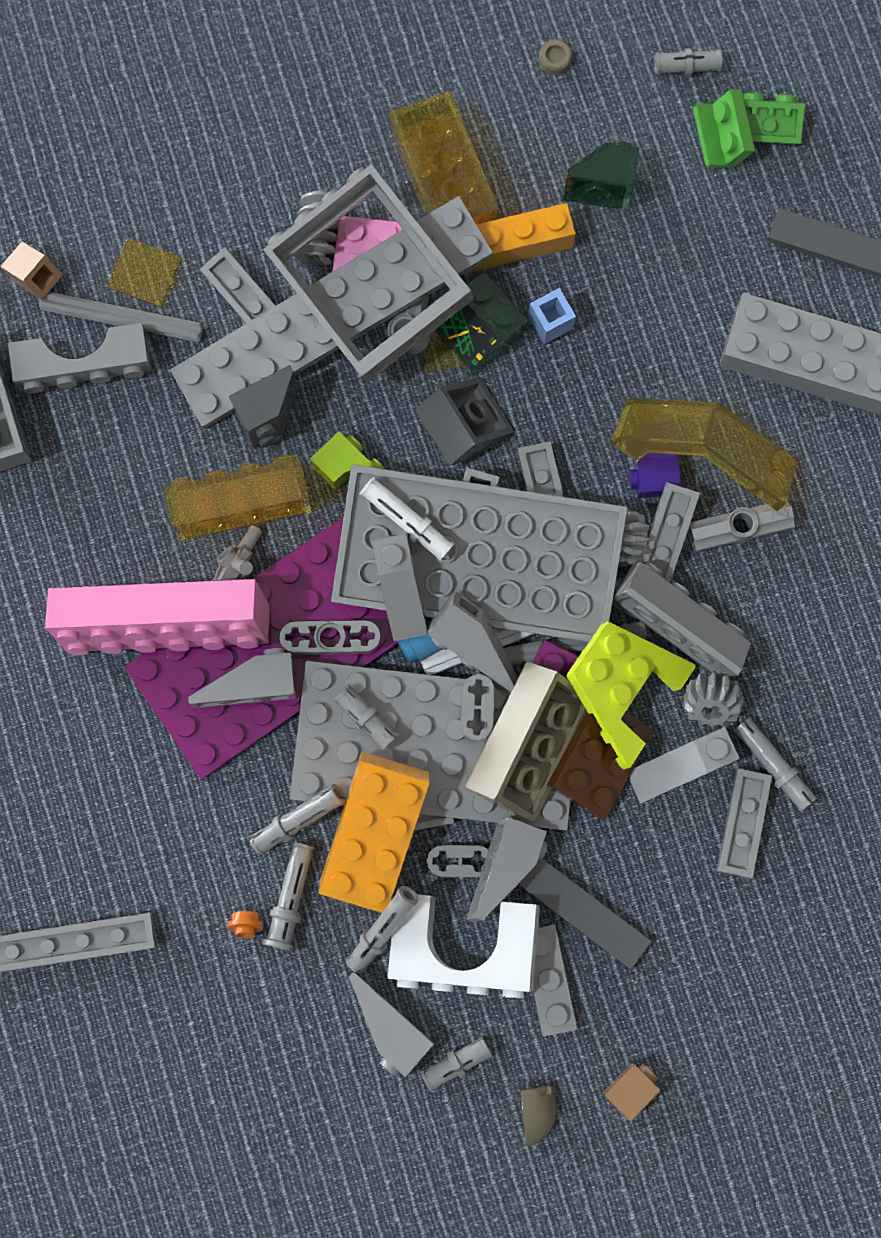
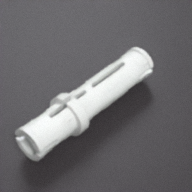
(406, 518)

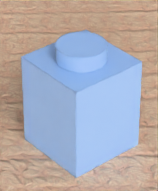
(551, 316)

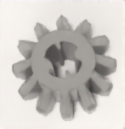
(634, 539)
(713, 700)

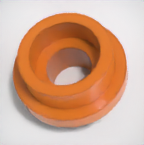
(245, 924)

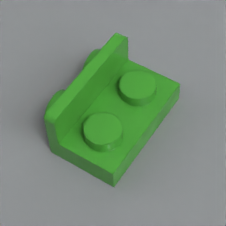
(775, 120)
(724, 130)

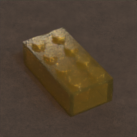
(441, 157)
(237, 498)

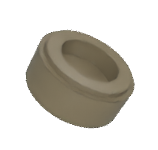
(555, 57)

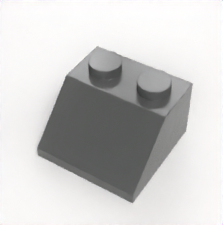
(265, 407)
(463, 420)

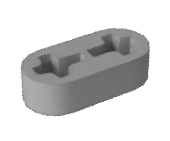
(468, 706)
(459, 852)

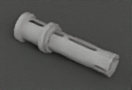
(285, 914)

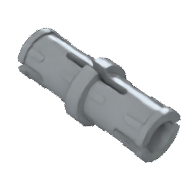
(688, 61)
(365, 717)
(456, 1064)

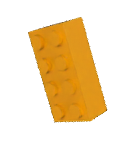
(374, 832)

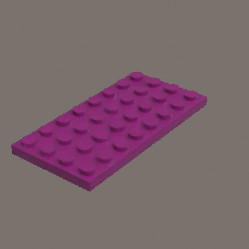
(297, 591)

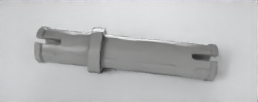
(775, 764)
(285, 826)
(362, 955)

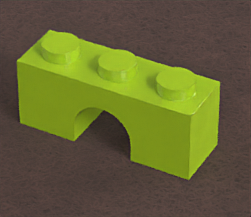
(336, 457)

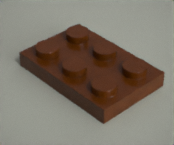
(589, 768)

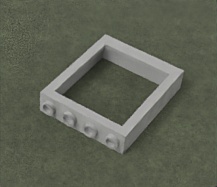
(333, 207)

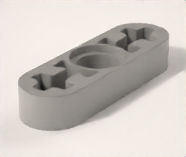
(320, 626)

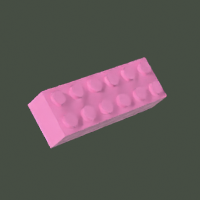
(158, 616)

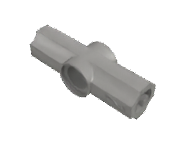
(720, 531)

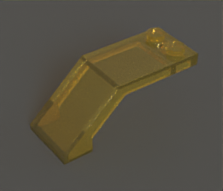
(709, 432)

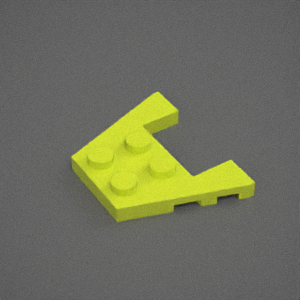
(611, 676)

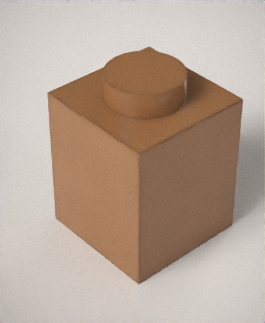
(31, 270)
(632, 1090)

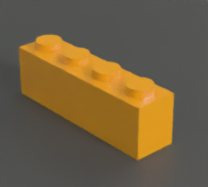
(527, 235)

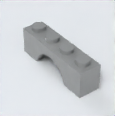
(121, 353)

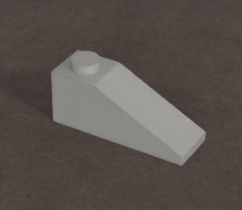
(399, 586)
(257, 680)
(683, 765)
(509, 859)
(392, 1032)

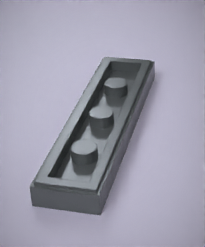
(826, 242)
(585, 913)

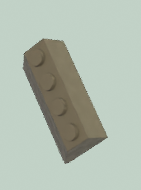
(528, 742)

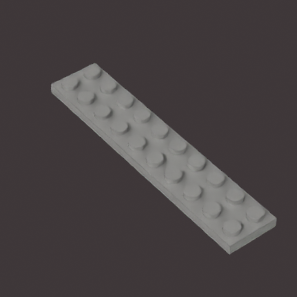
(355, 295)

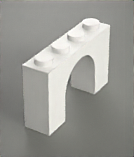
(508, 968)

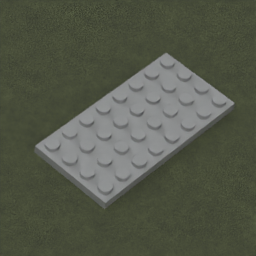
(515, 553)
(426, 717)

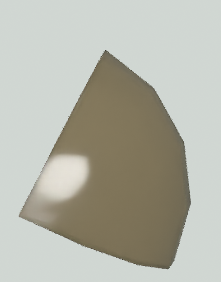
(538, 1112)

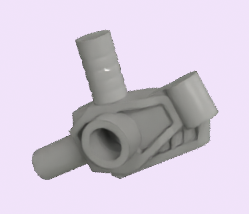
(235, 561)

